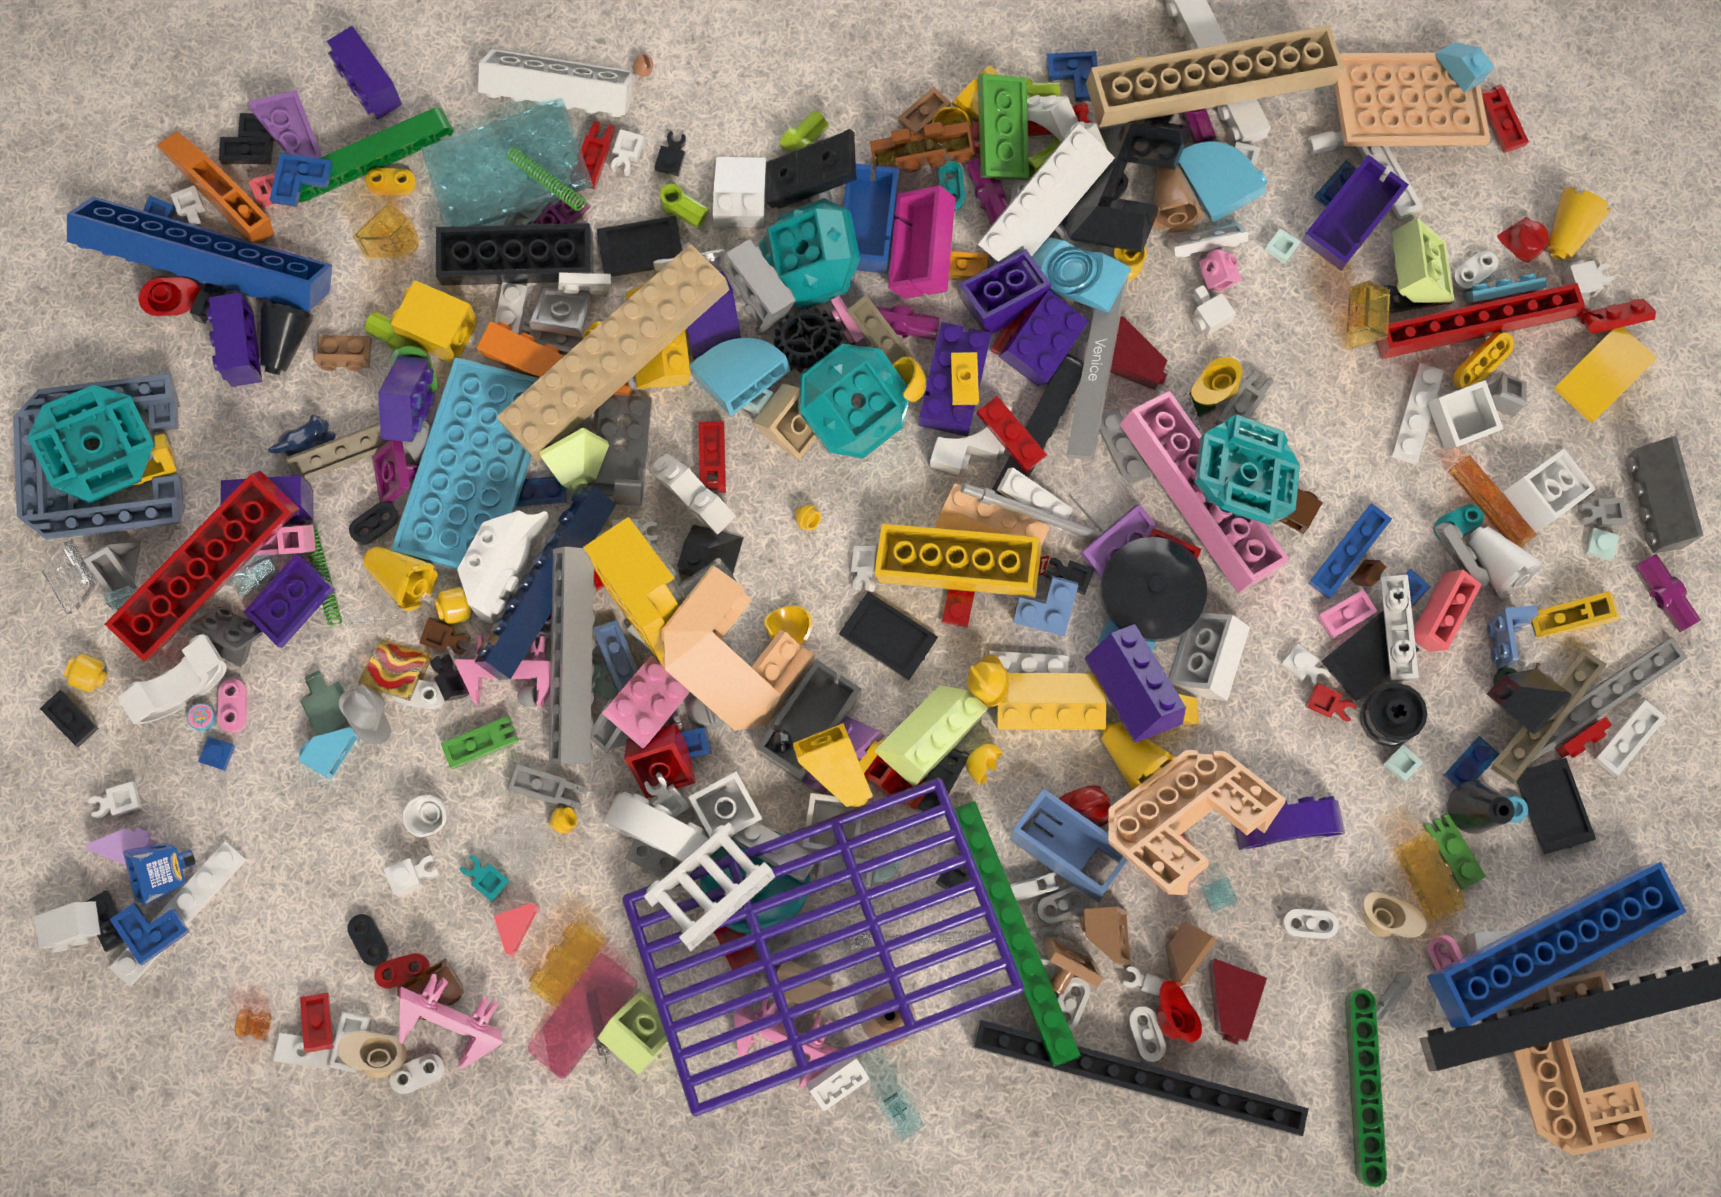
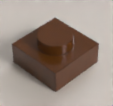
(1368, 573)

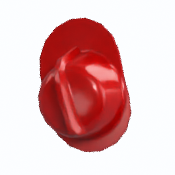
(1525, 239)
(168, 295)
(1090, 803)
(1176, 1015)

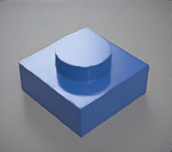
(159, 207)
(1417, 586)
(697, 742)
(216, 753)

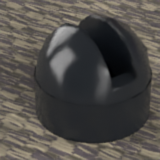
(781, 741)

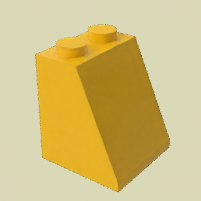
(434, 321)
(834, 764)

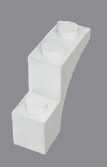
(1057, 116)
(951, 455)
(692, 492)

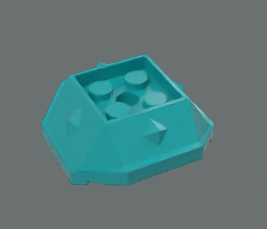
(830, 257)
(828, 407)
(84, 415)
(1248, 470)

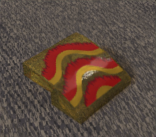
(395, 669)

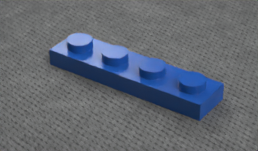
(1350, 551)

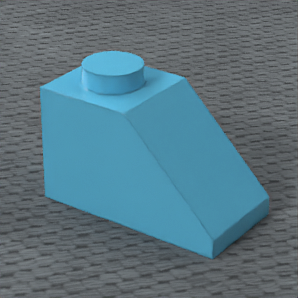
(1465, 64)
(327, 751)

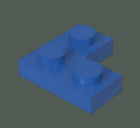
(1072, 66)
(293, 172)
(148, 939)

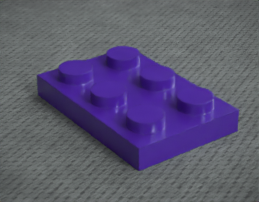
(289, 600)

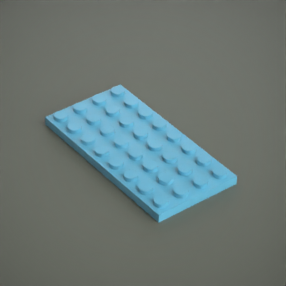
(467, 467)

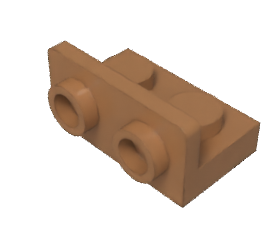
(343, 351)

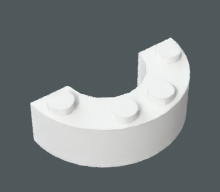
(166, 694)
(653, 826)

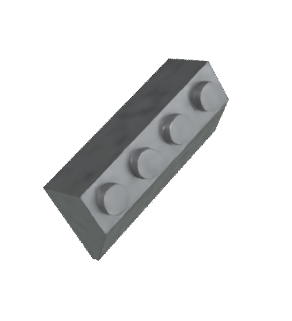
(1664, 495)

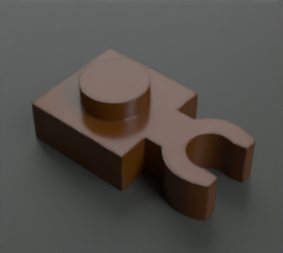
(440, 635)

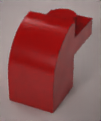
(889, 781)

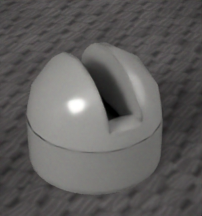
(528, 696)

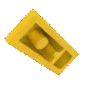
(1577, 615)

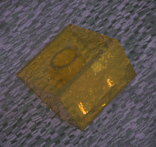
(387, 235)
(1367, 314)

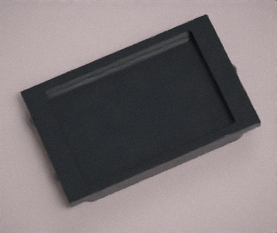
(638, 244)
(888, 636)
(1361, 659)
(1555, 806)

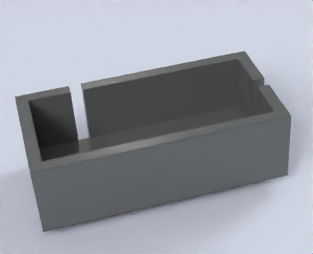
(810, 710)

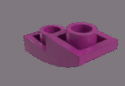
(561, 213)

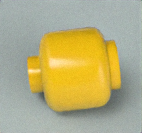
(452, 606)
(85, 673)

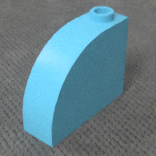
(1221, 177)
(739, 371)

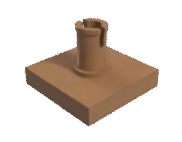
(1070, 964)

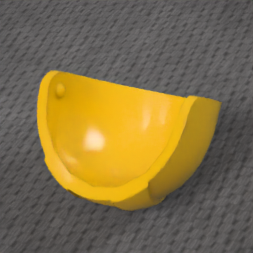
(913, 377)
(791, 619)

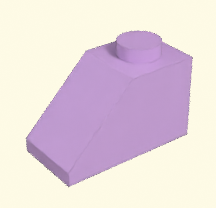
(115, 843)

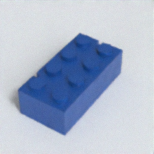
(872, 214)

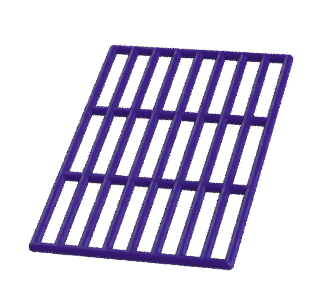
(871, 923)

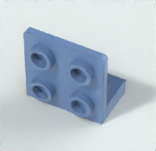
(1502, 629)

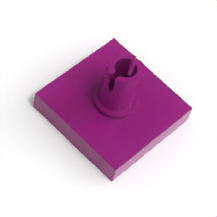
(392, 471)

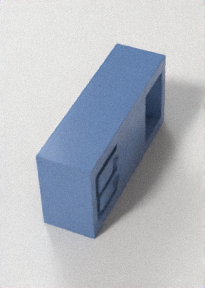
(1070, 846)

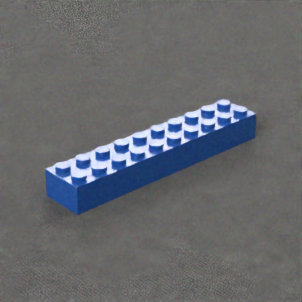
(199, 253)
(1555, 945)

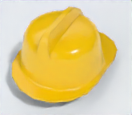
(1218, 381)
(988, 680)

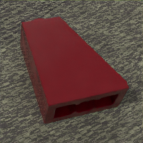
(1137, 358)
(1235, 999)

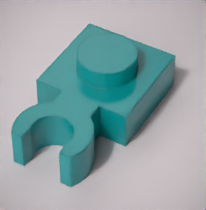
(488, 880)

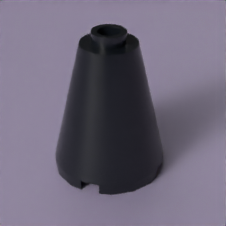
(281, 335)
(1478, 807)

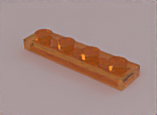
(1492, 501)

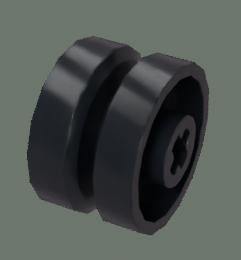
(1407, 708)

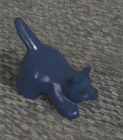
(304, 437)

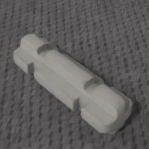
(1392, 995)

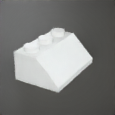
(1210, 656)

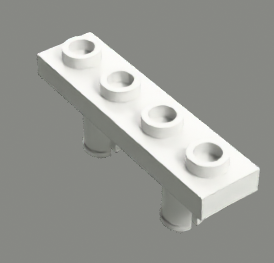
(1399, 628)

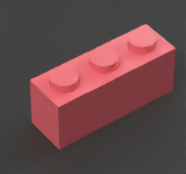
(1446, 610)

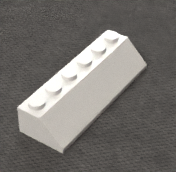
(551, 79)
(1047, 196)

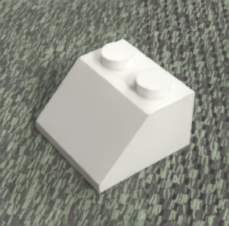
(724, 803)

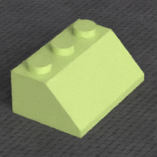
(1422, 264)

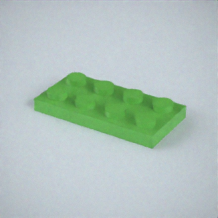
(1003, 127)

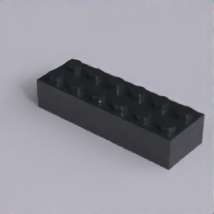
(512, 253)

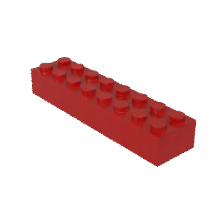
(202, 566)

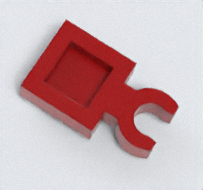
(1327, 701)

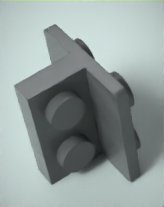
(228, 633)

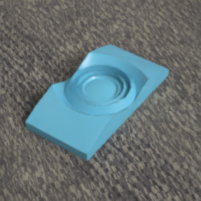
(1080, 274)

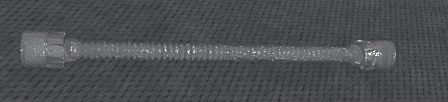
(1068, 930)

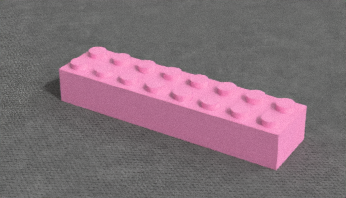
(1170, 448)

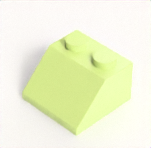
(635, 1033)

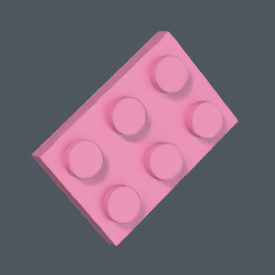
(646, 702)

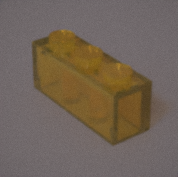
(1430, 877)
(566, 963)

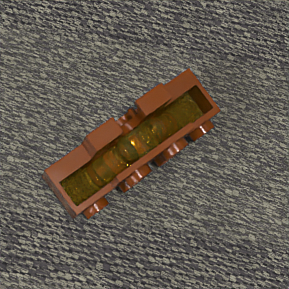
(932, 147)

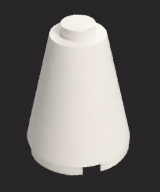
(1503, 560)

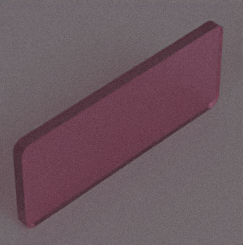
(582, 1016)

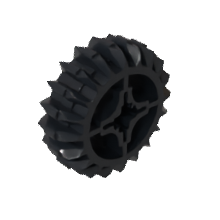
(818, 326)

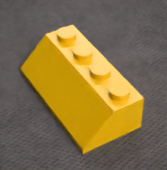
(668, 367)
(1052, 702)

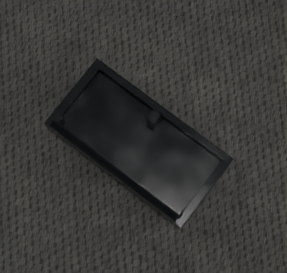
(811, 170)

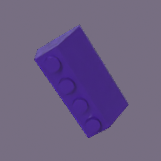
(1136, 684)

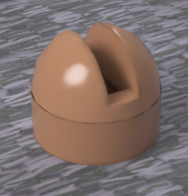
(639, 65)

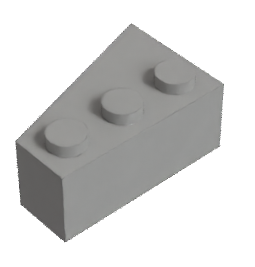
(758, 284)

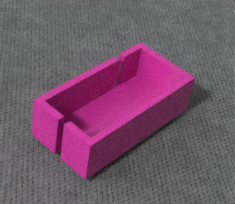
(922, 252)

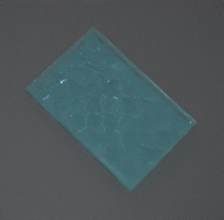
(481, 185)

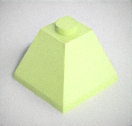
(576, 458)

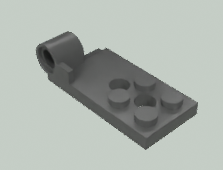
(624, 472)

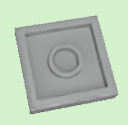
(560, 312)

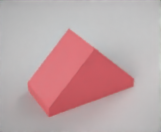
(514, 926)

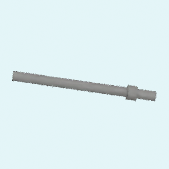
(988, 496)

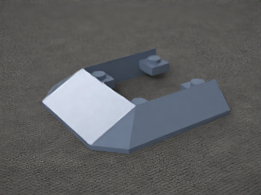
(62, 515)

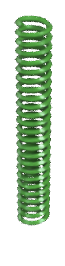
(544, 183)
(322, 559)

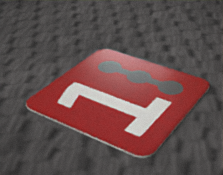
(1043, 565)

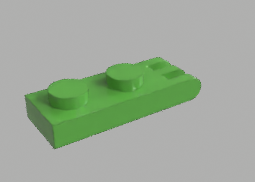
(479, 743)
(1455, 852)

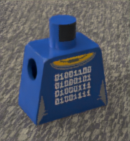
(156, 870)

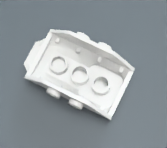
(497, 560)

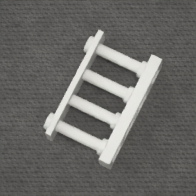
(735, 894)

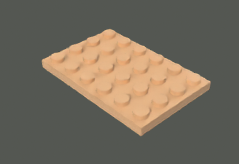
(1406, 103)

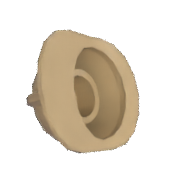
(1392, 916)
(372, 1053)

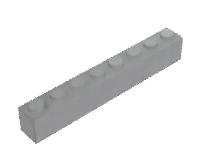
(571, 657)

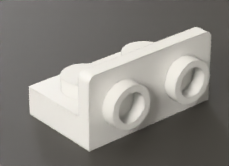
(837, 1082)

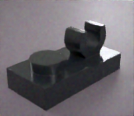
(106, 910)

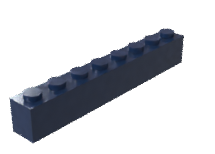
(533, 602)

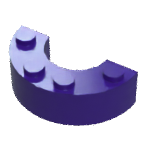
(1298, 821)

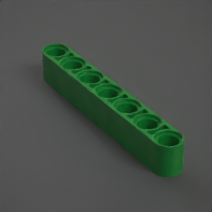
(382, 149)
(1373, 1099)

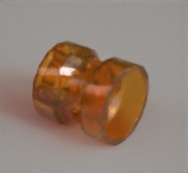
(253, 1024)

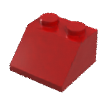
(664, 754)

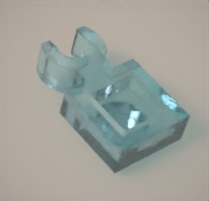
(258, 575)

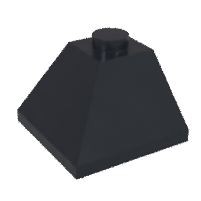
(705, 546)
(1529, 697)

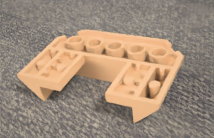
(714, 672)
(1153, 816)
(1555, 1097)

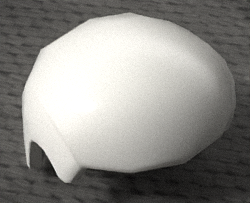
(415, 819)

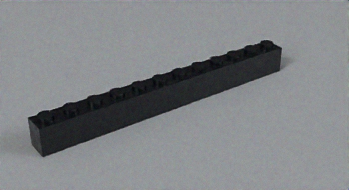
(1573, 1015)
(1146, 1080)

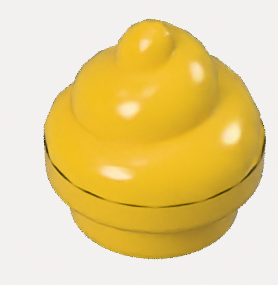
(807, 517)
(563, 820)

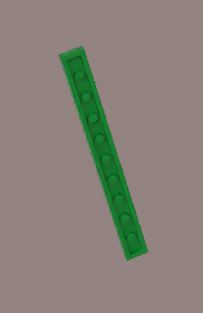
(1037, 986)

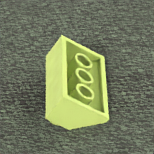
(931, 732)

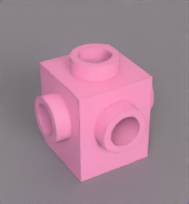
(1219, 270)

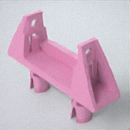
(534, 667)
(777, 1034)
(482, 1035)

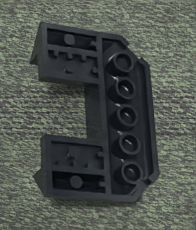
(1117, 221)

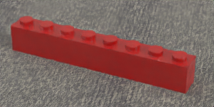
(1481, 320)

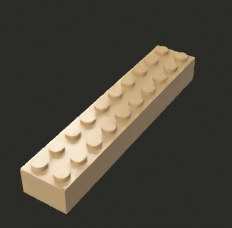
(1214, 76)
(614, 352)

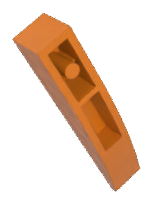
(218, 188)
(522, 352)

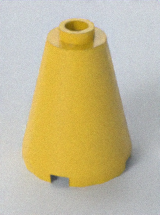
(1575, 221)
(401, 576)
(1134, 760)

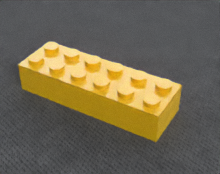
(958, 560)

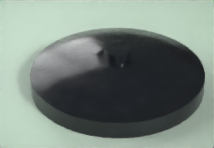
(1154, 587)

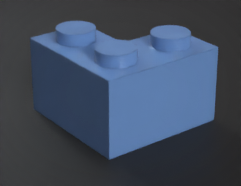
(1052, 613)

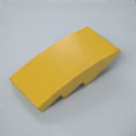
(1605, 373)

